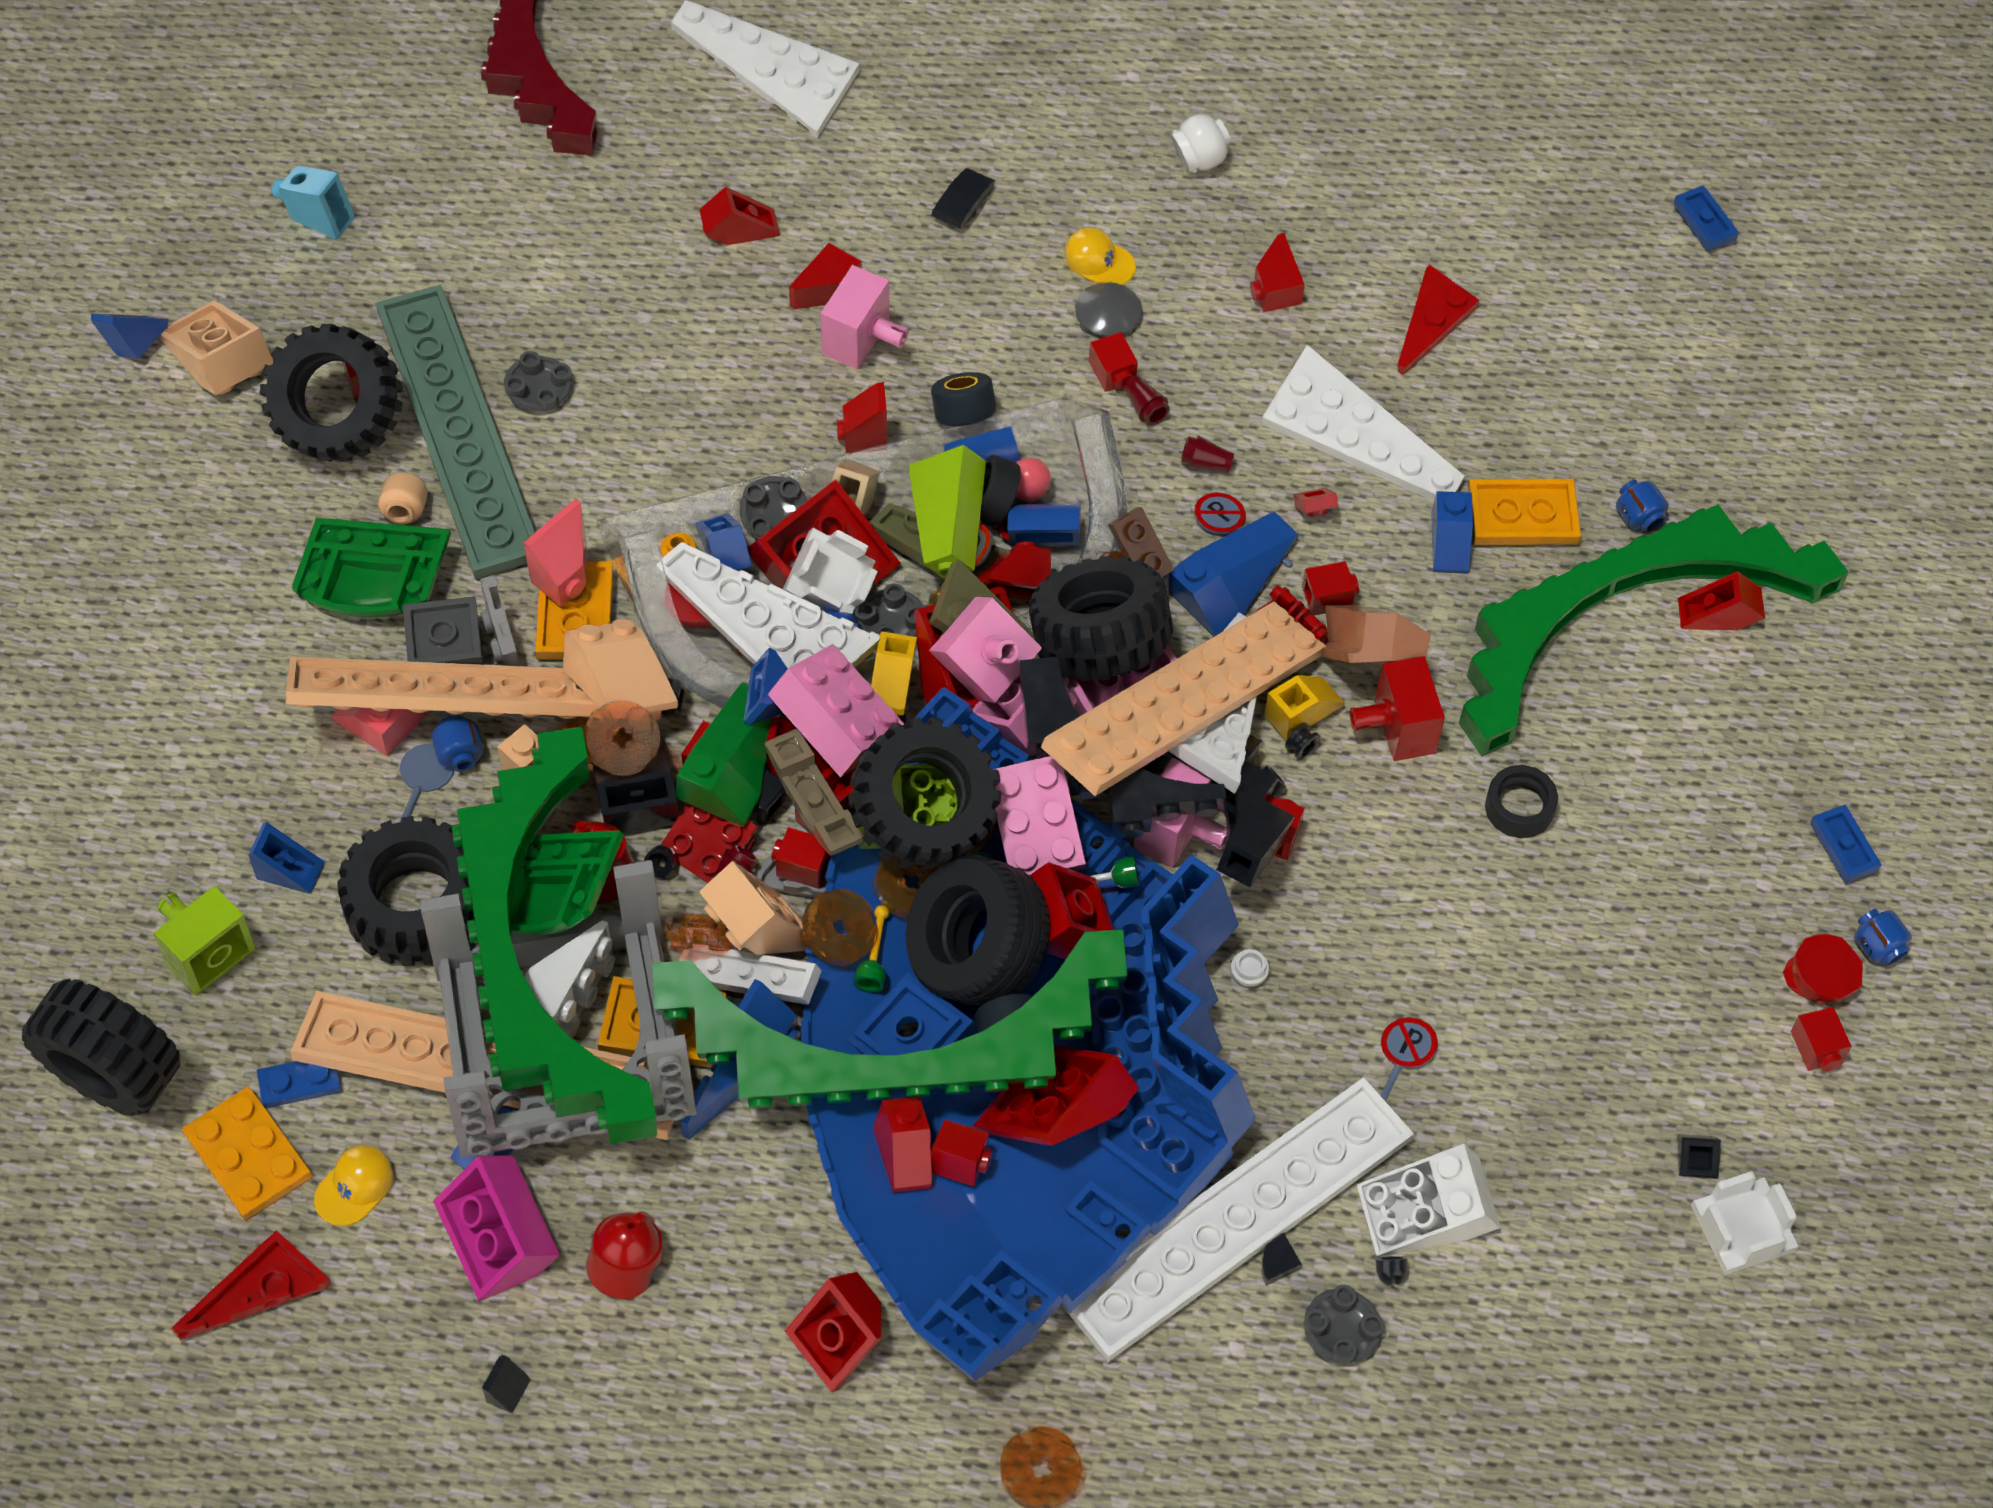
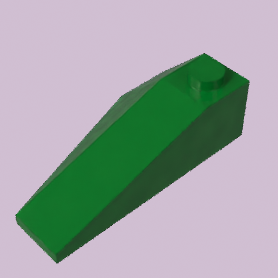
(726, 764)

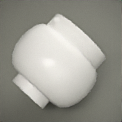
(1201, 142)

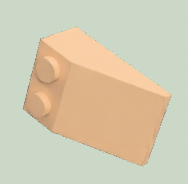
(217, 347)
(617, 664)
(752, 912)

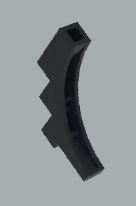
(1135, 797)
(1253, 824)

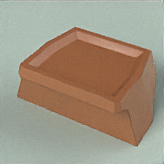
(1372, 635)

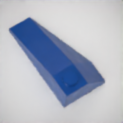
(1231, 571)
(721, 1088)

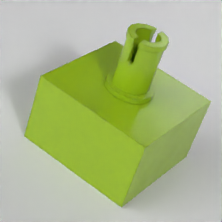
(202, 938)

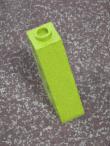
(948, 507)

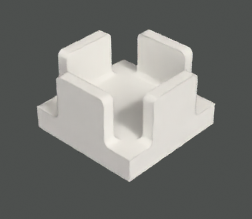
(832, 571)
(1746, 1222)

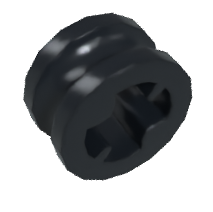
(1302, 741)

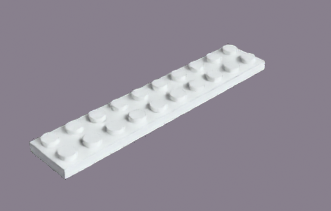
(1242, 1216)

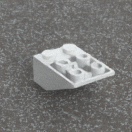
(569, 976)
(1429, 1203)

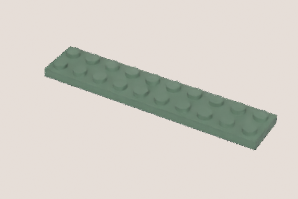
(457, 430)

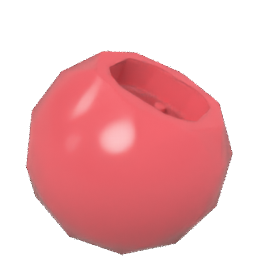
(1034, 479)

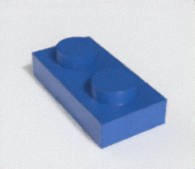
(1706, 218)
(1845, 843)
(296, 1083)

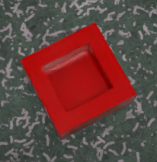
(1316, 501)

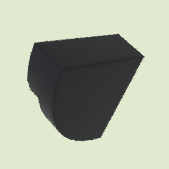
(1279, 1260)

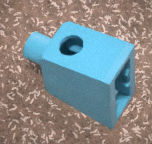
(315, 200)

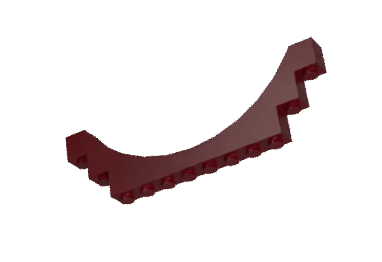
(521, 70)

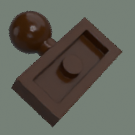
(1138, 541)

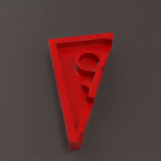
(1437, 312)
(263, 1280)

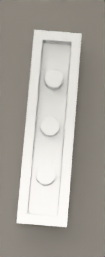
(738, 969)

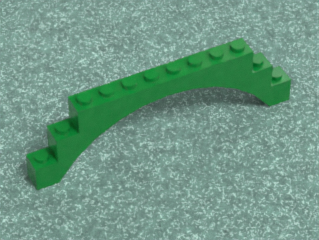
(1694, 548)
(526, 1038)
(785, 1069)

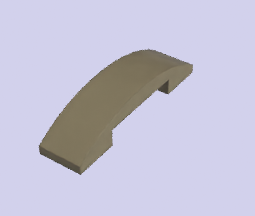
(811, 793)

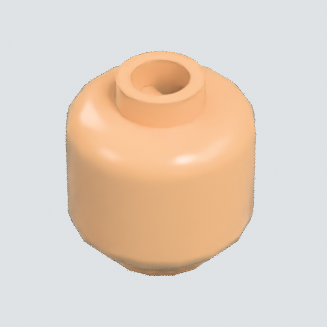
(402, 498)

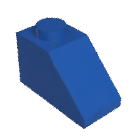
(1452, 532)
(724, 540)

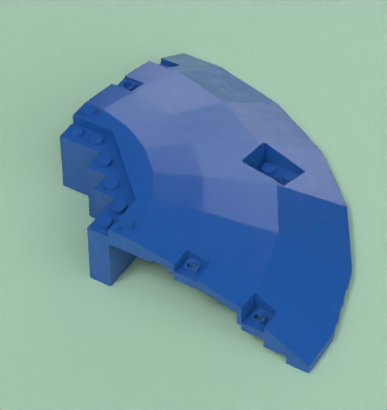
(1042, 1215)

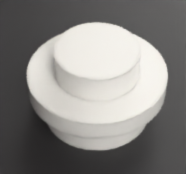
(1249, 968)

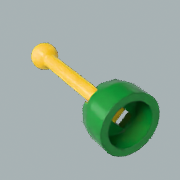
(869, 974)

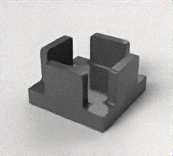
(443, 631)

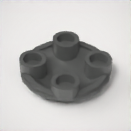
(1108, 309)
(538, 382)
(768, 503)
(889, 611)
(1343, 1326)

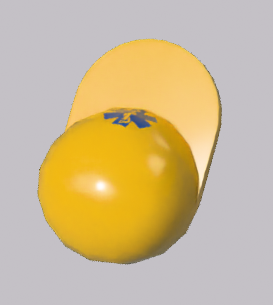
(1096, 258)
(354, 1186)

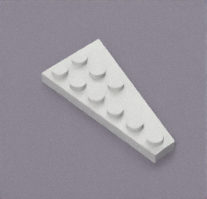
(778, 68)
(1343, 421)
(760, 614)
(1221, 746)

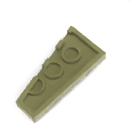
(900, 530)
(957, 593)

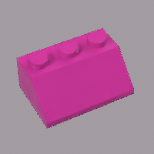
(495, 1226)

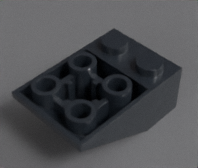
(640, 799)

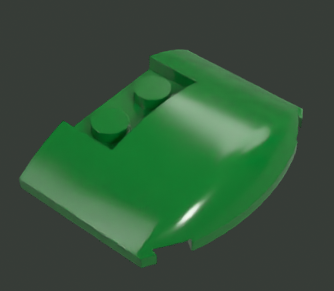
(369, 566)
(561, 881)

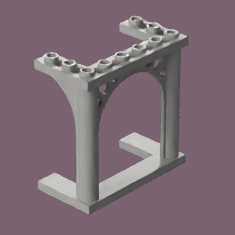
(468, 1091)

